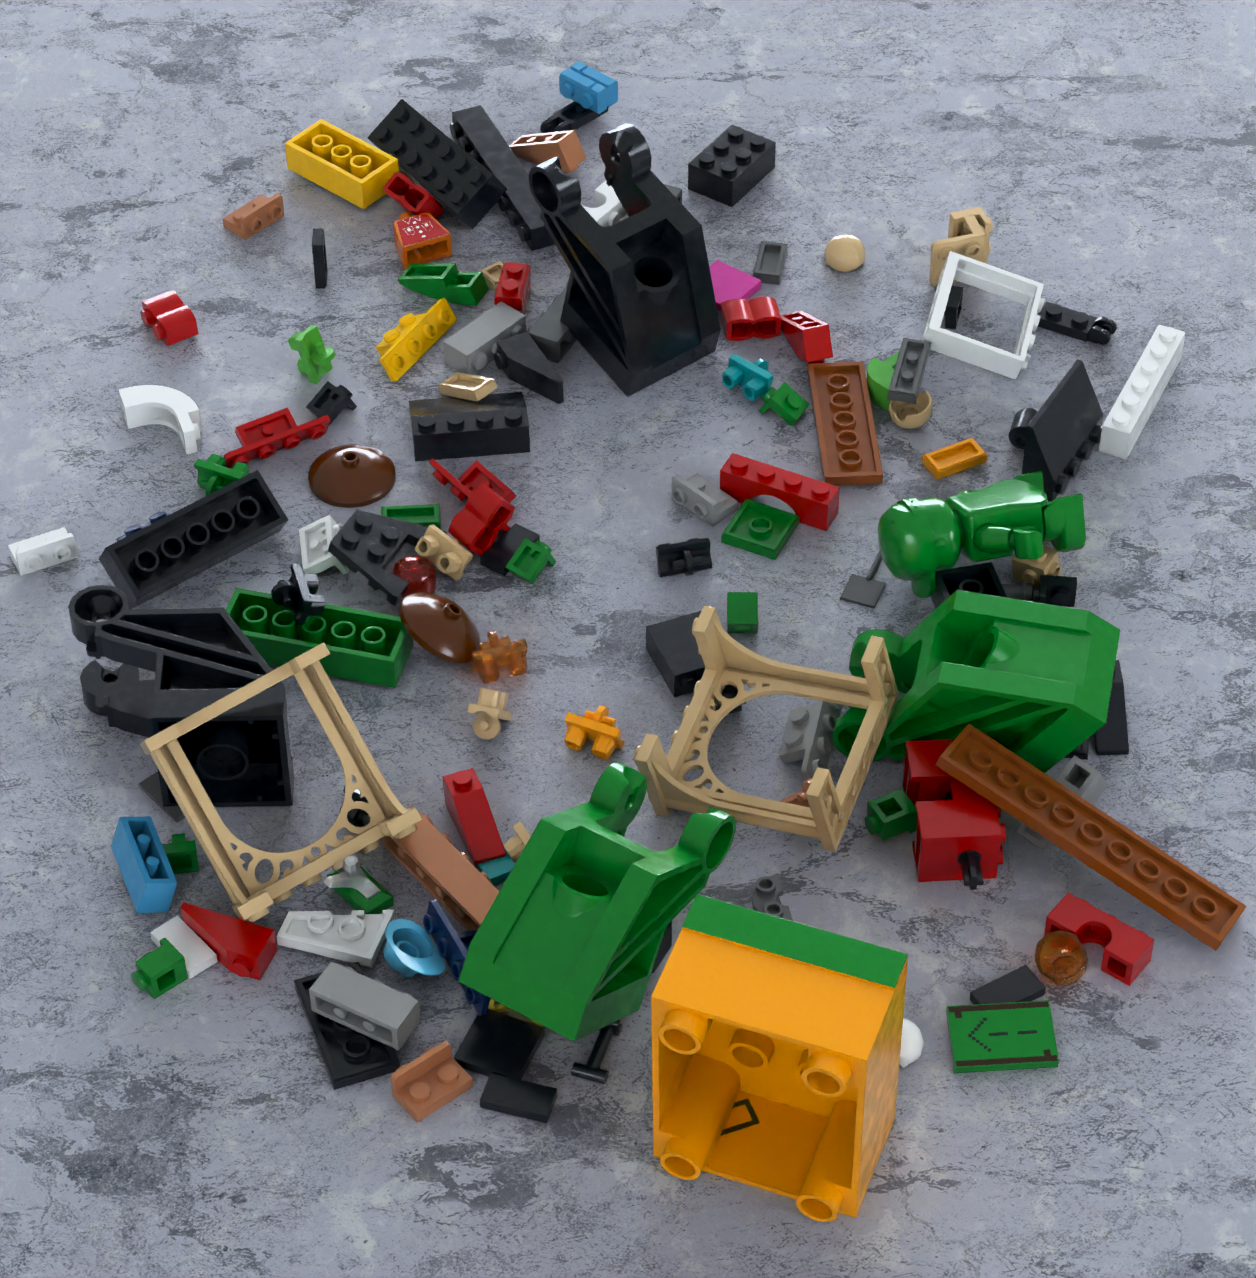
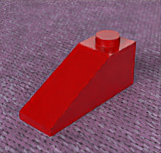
(807, 336)
(472, 816)
(237, 943)

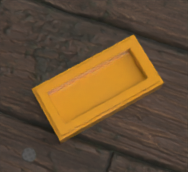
(954, 458)

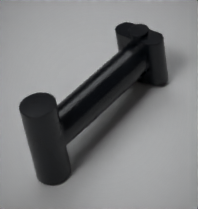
(592, 1070)

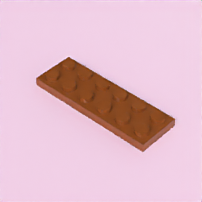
(844, 423)

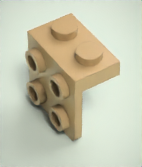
(968, 245)

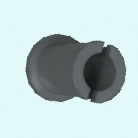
(1019, 591)

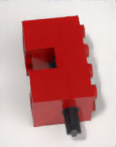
(955, 825)

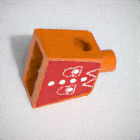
(420, 239)

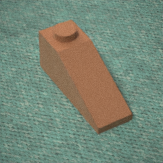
(544, 146)

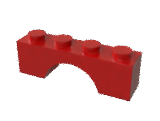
(809, 498)

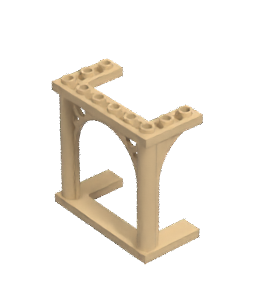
(735, 665)
(385, 811)

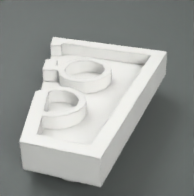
(340, 937)

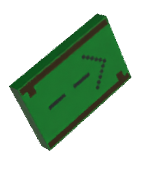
(1002, 1036)

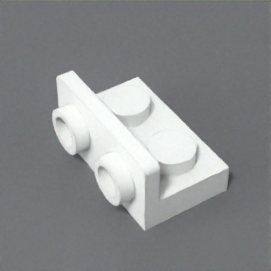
(315, 544)
(43, 551)

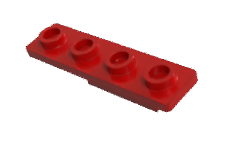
(271, 433)
(470, 480)

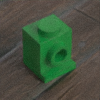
(891, 815)
(160, 970)

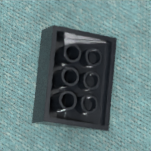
(469, 428)
(1063, 431)

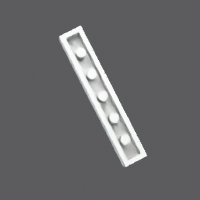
(1142, 392)

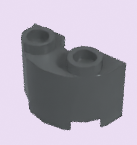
(767, 898)

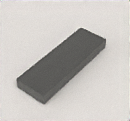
(909, 370)

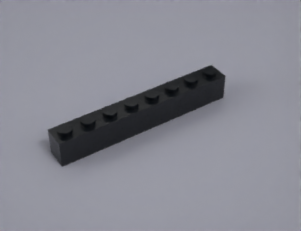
(486, 145)

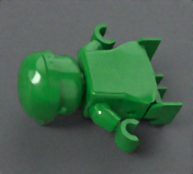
(980, 524)

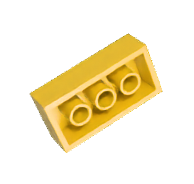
(340, 163)

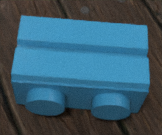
(588, 87)

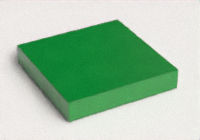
(760, 529)

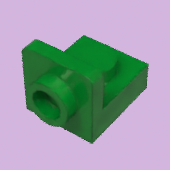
(530, 560)

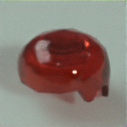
(418, 572)

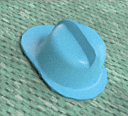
(411, 949)

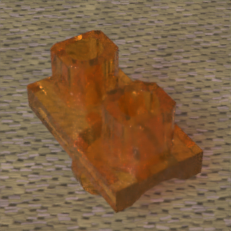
(497, 653)

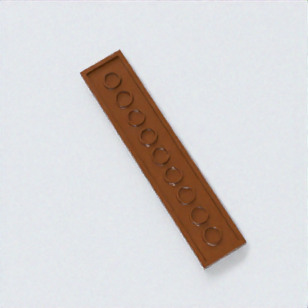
(1091, 836)

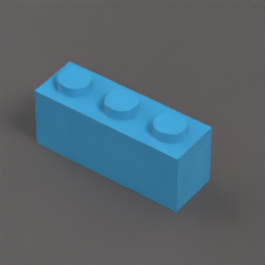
(144, 864)

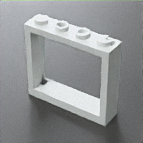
(997, 282)

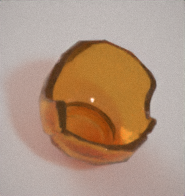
(1061, 958)

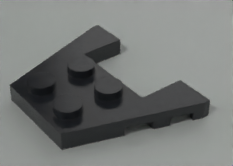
(369, 545)

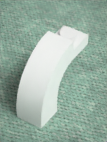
(162, 406)

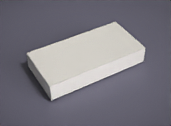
(195, 951)

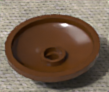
(351, 476)
(440, 626)

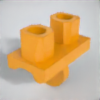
(594, 727)

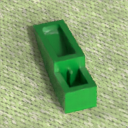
(446, 282)

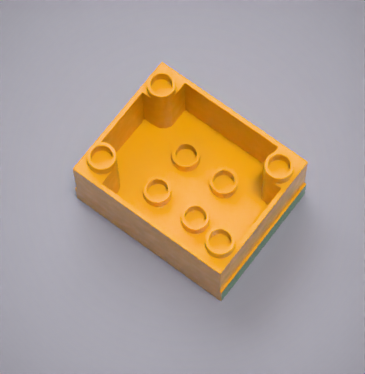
(798, 1029)

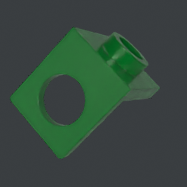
(742, 612)

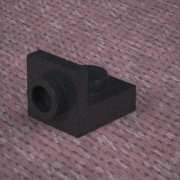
(953, 307)
(331, 401)
(1055, 590)

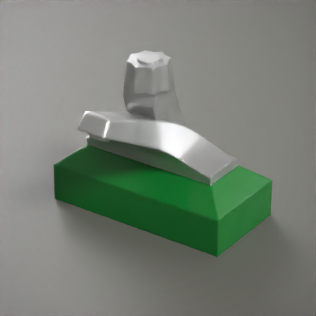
(359, 887)

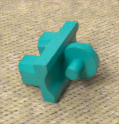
(751, 376)

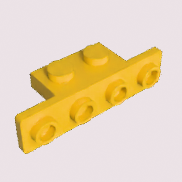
(413, 338)

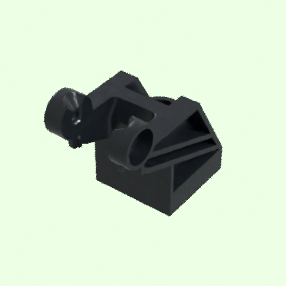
(635, 288)
(196, 661)

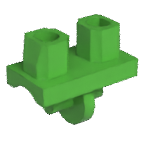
(314, 356)

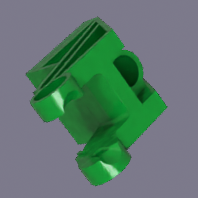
(1006, 666)
(590, 909)

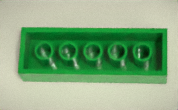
(360, 642)

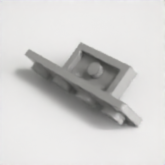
(810, 736)

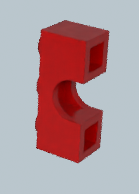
(1125, 948)

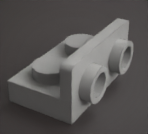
(703, 498)

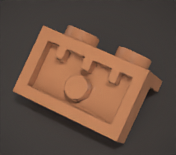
(255, 215)
(429, 1082)

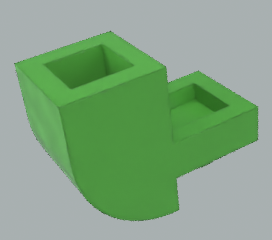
(879, 379)

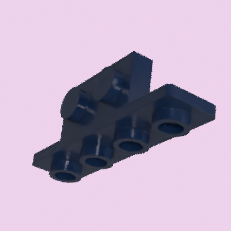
(454, 949)

